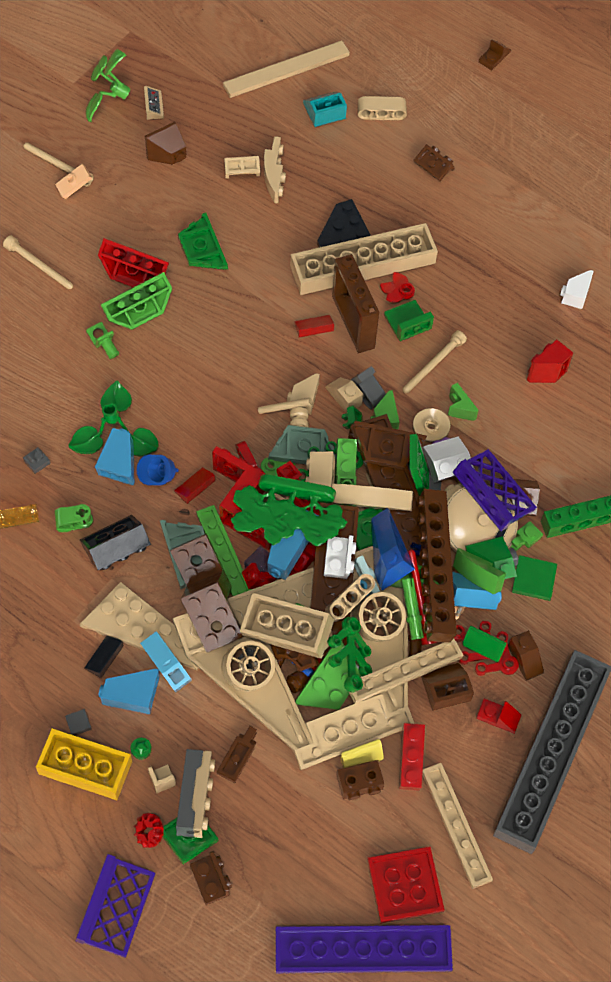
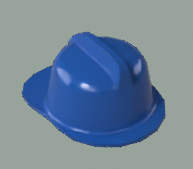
(155, 470)

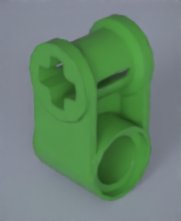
(71, 518)

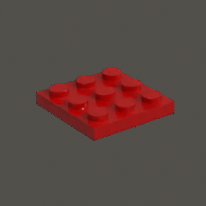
(405, 885)

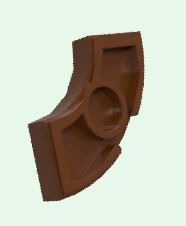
(302, 661)

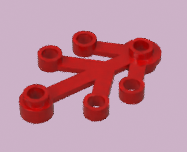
(499, 666)

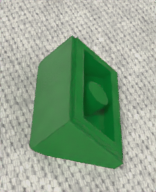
(484, 644)

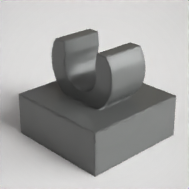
(36, 460)

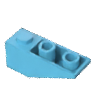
(166, 661)

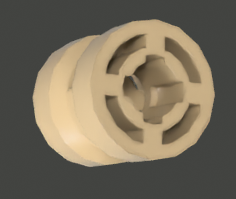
(299, 417)

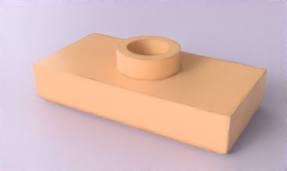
(73, 181)

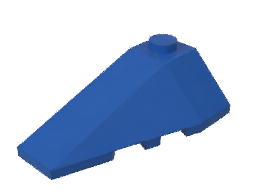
(389, 551)

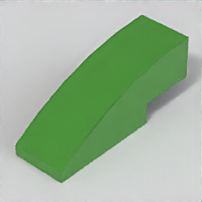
(479, 571)

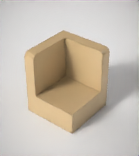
(161, 778)

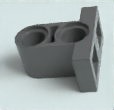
(370, 387)

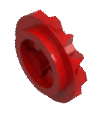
(154, 836)

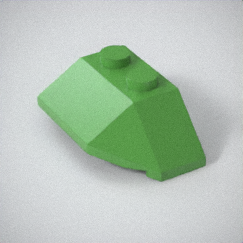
(139, 303)

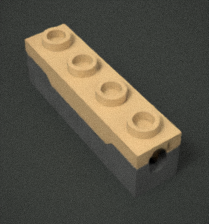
(194, 792)

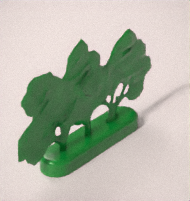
(283, 516)

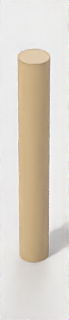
(285, 405)

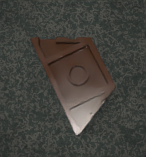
(384, 444)

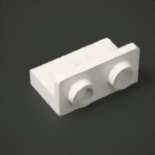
(338, 557)

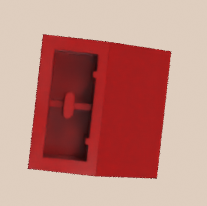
(550, 364)

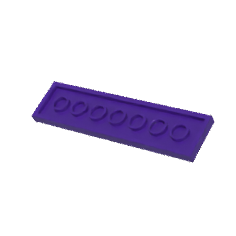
(363, 949)

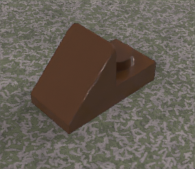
(494, 55)

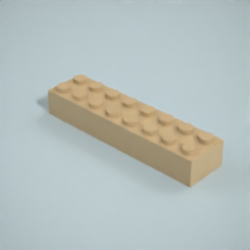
(374, 255)

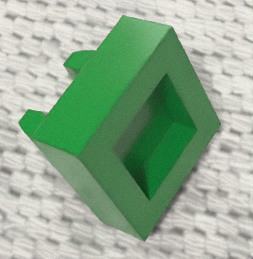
(352, 415)

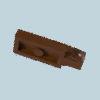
(238, 755)

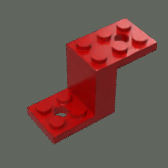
(244, 475)

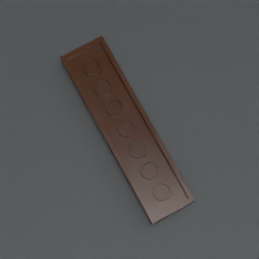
(395, 479)
(326, 588)

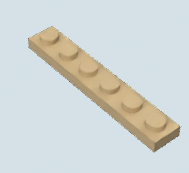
(407, 670)
(457, 826)

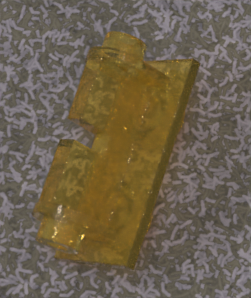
(18, 516)

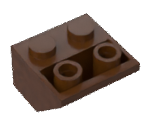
(448, 686)

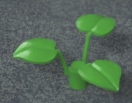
(117, 87)

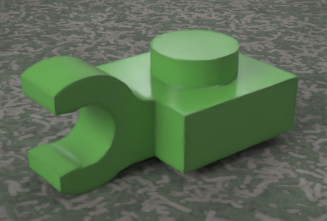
(527, 536)

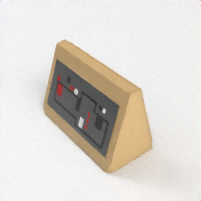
(153, 102)

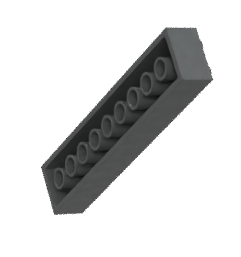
(552, 752)

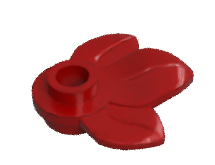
(396, 289)

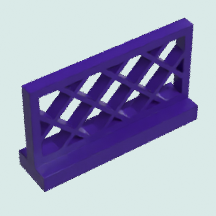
(485, 494)
(97, 900)

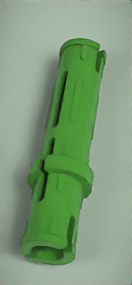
(412, 609)

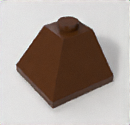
(165, 145)

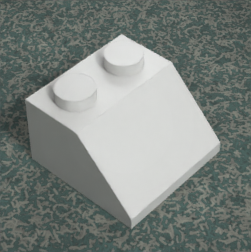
(444, 457)

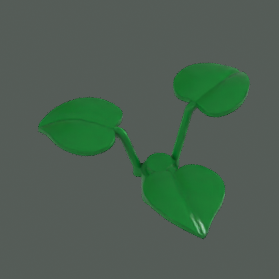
(114, 400)

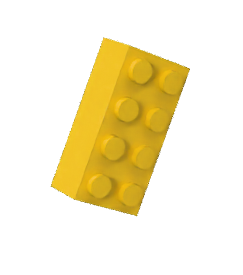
(84, 764)

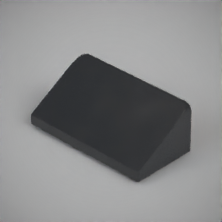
(104, 656)

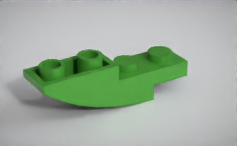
(346, 462)

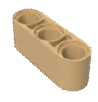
(382, 108)
(358, 595)

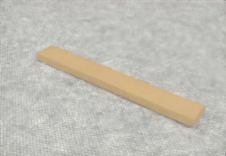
(285, 69)

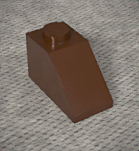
(527, 653)

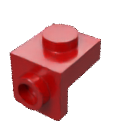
(255, 578)

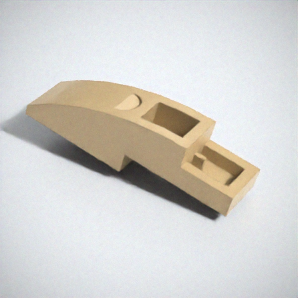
(274, 170)

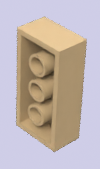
(287, 625)

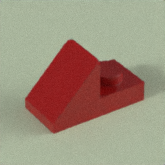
(499, 715)

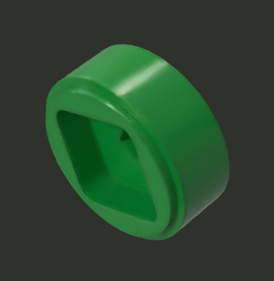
(141, 748)

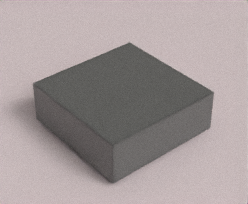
(78, 722)

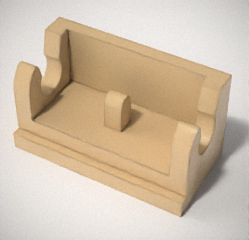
(242, 165)

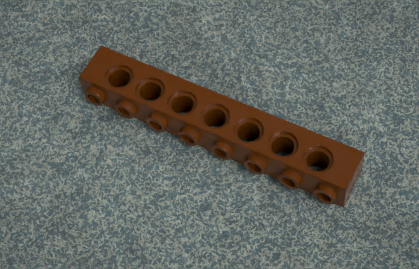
(441, 555)

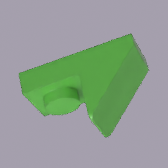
(462, 404)

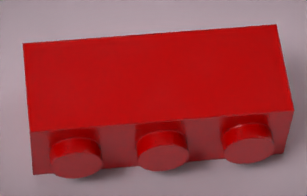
(412, 756)

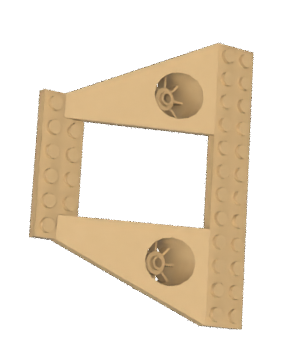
(272, 699)

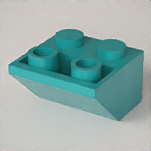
(326, 108)

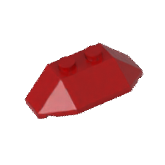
(128, 264)

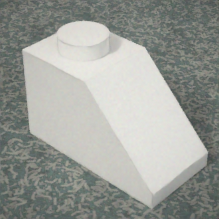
(576, 290)

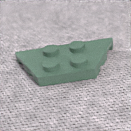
(296, 442)
(178, 534)

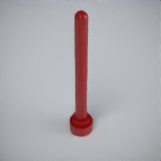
(418, 588)

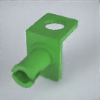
(104, 341)

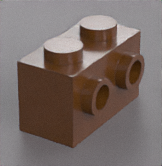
(360, 780)

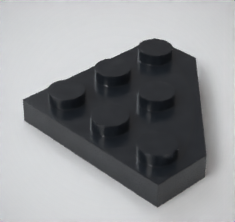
(343, 225)

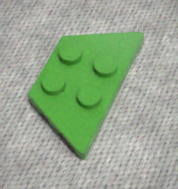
(326, 684)

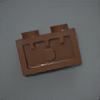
(433, 162)
(210, 878)

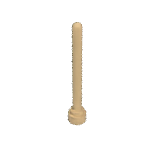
(52, 160)
(12, 244)
(457, 339)

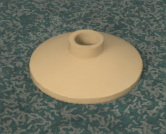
(432, 418)

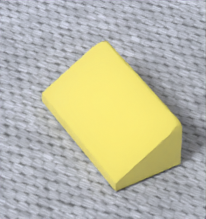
(362, 754)

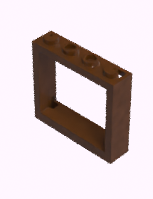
(355, 307)

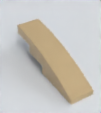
(373, 497)

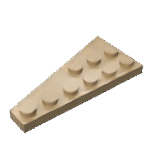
(132, 621)

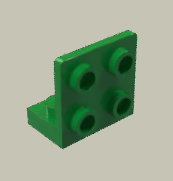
(409, 320)

